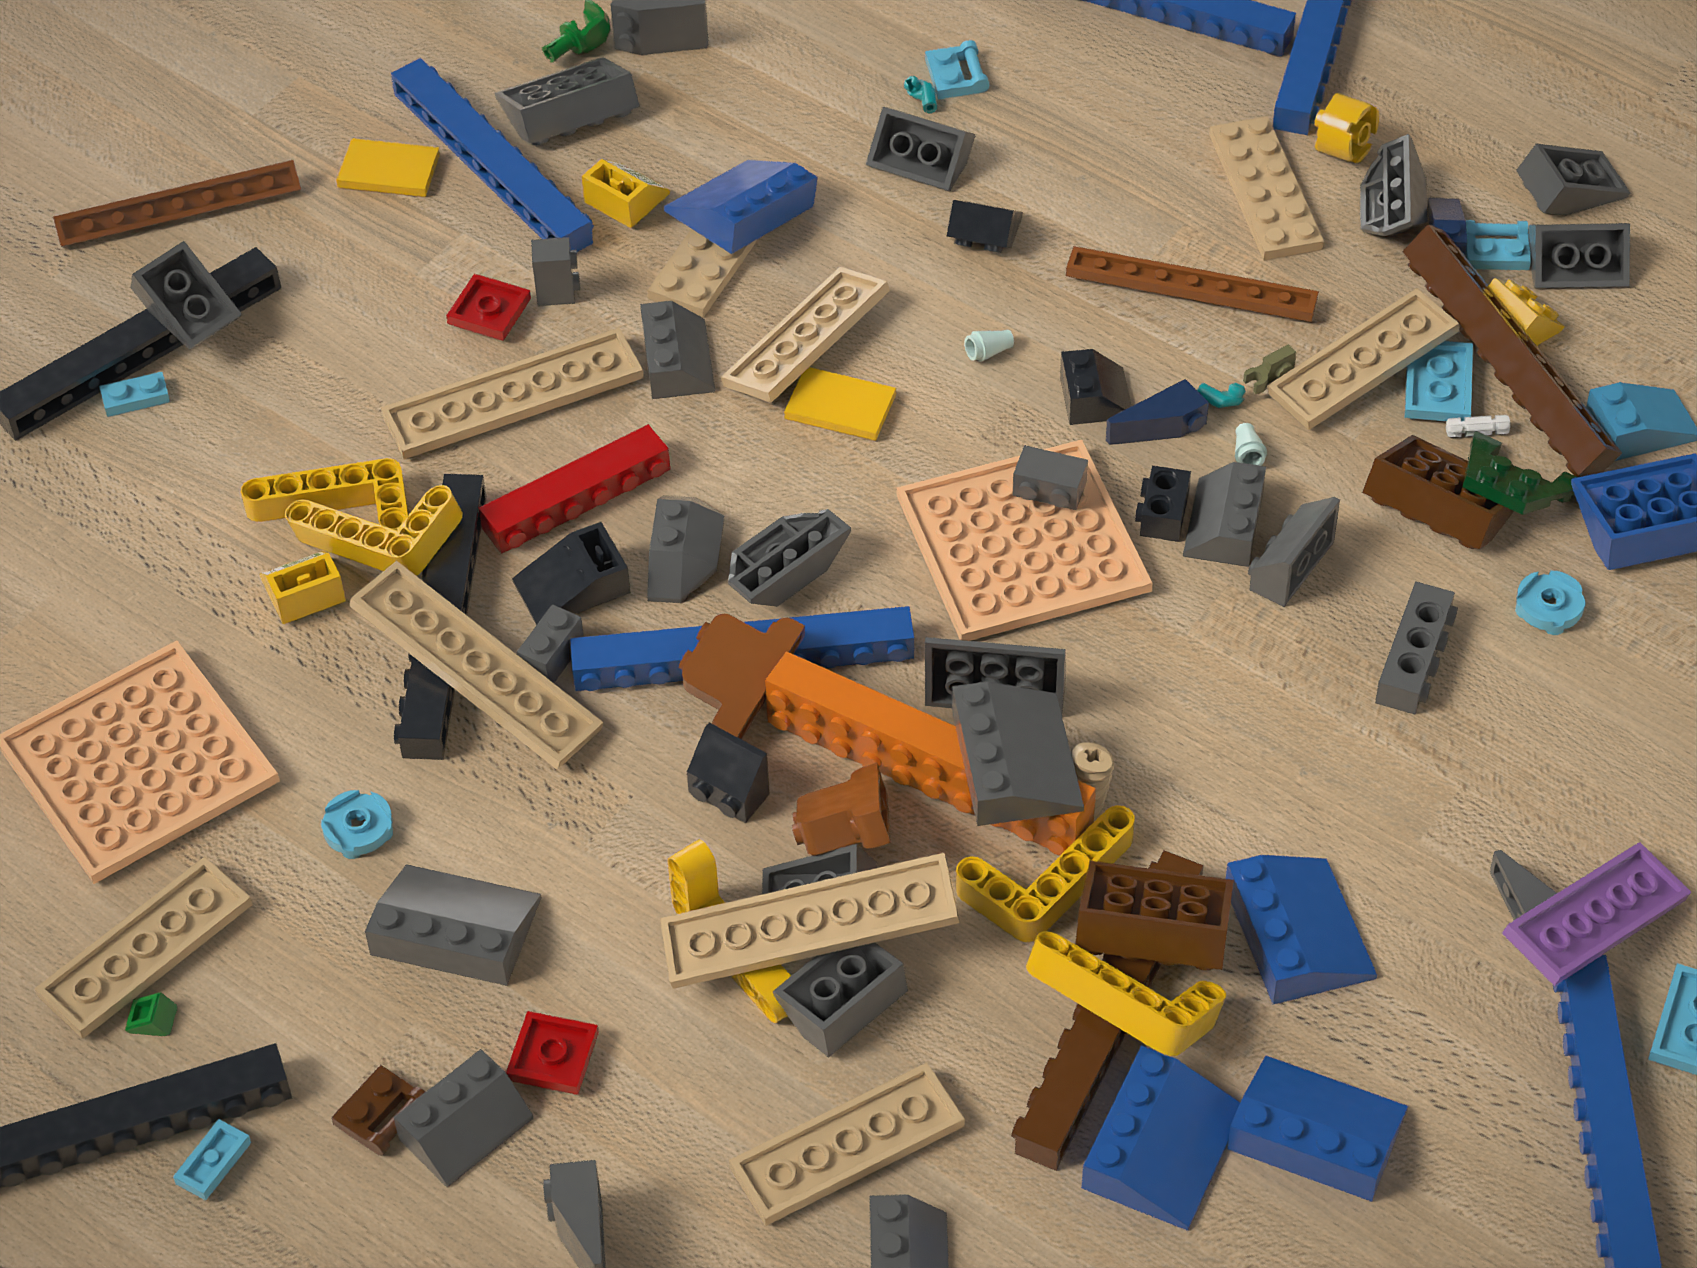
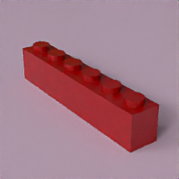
(574, 489)

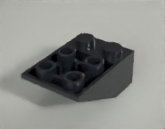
(574, 574)

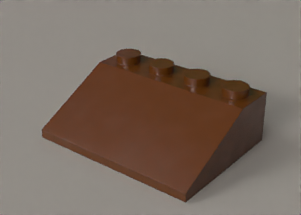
(1429, 488)
(1154, 915)

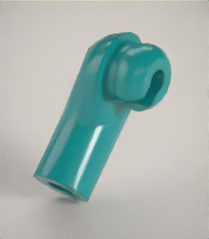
(922, 91)
(1223, 399)

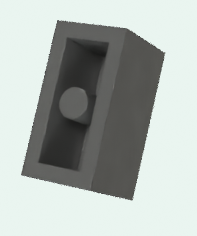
(553, 271)
(1050, 477)
(549, 642)

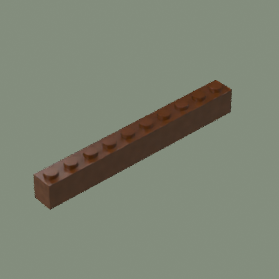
(1511, 353)
(1081, 1062)

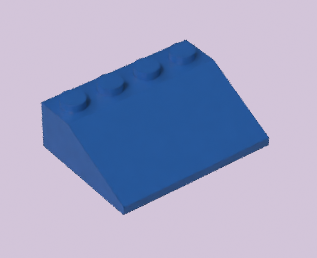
(746, 202)
(1641, 511)
(1297, 926)
(1316, 1127)
(1161, 1140)

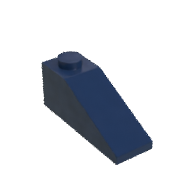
(1449, 216)
(1162, 416)

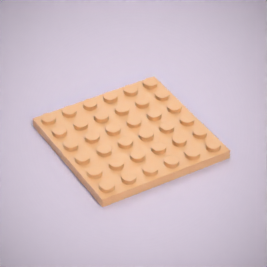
(1016, 558)
(136, 761)

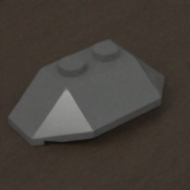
(1394, 190)
(682, 547)
(786, 556)

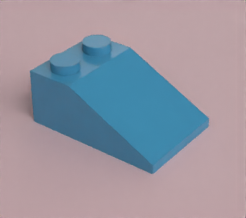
(1641, 417)

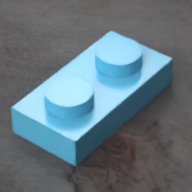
(134, 394)
(212, 1159)

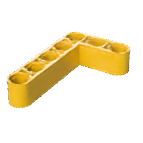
(334, 487)
(375, 544)
(1054, 881)
(696, 887)
(1121, 1000)

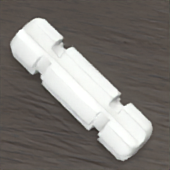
(1482, 424)

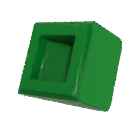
(151, 1015)

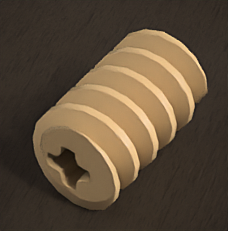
(1095, 768)

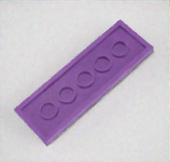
(1596, 913)

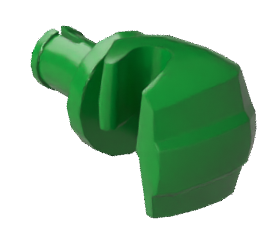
(578, 40)

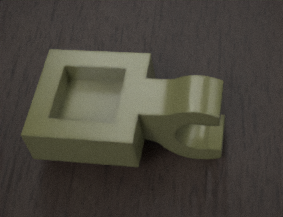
(1272, 368)

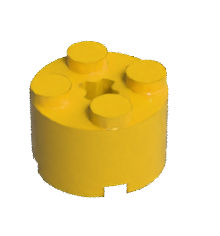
(1346, 128)

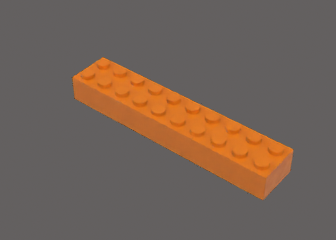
(900, 738)

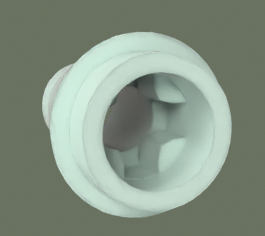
(985, 344)
(1249, 447)

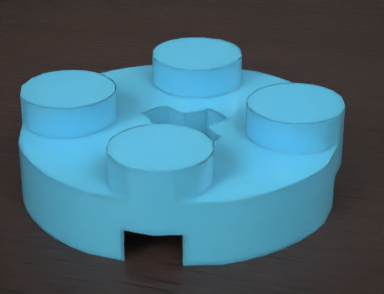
(1546, 616)
(362, 839)

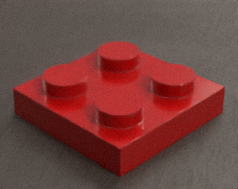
(488, 307)
(552, 1052)

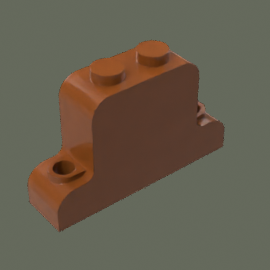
(732, 667)
(844, 814)

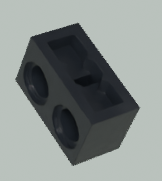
(1164, 503)

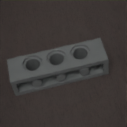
(1415, 648)

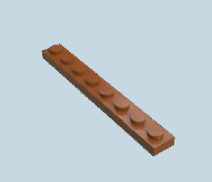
(176, 203)
(1192, 283)

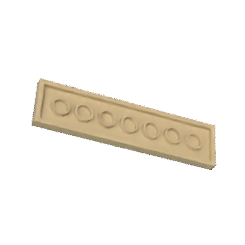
(511, 393)
(476, 664)
(809, 920)

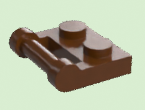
(371, 1105)

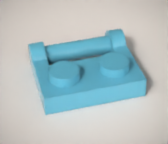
(947, 73)
(1498, 253)

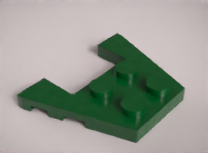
(1507, 484)

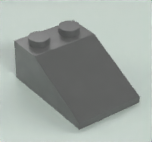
(659, 25)
(1570, 179)
(184, 296)
(816, 868)
(576, 1207)

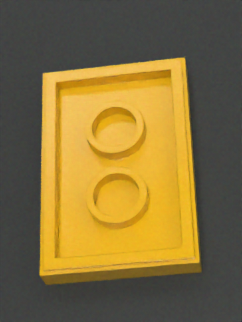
(388, 167)
(840, 403)

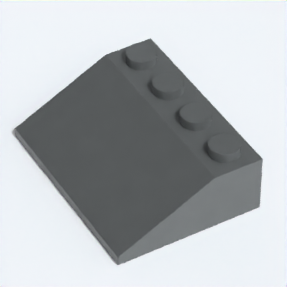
(569, 100)
(971, 662)
(1014, 753)
(452, 924)

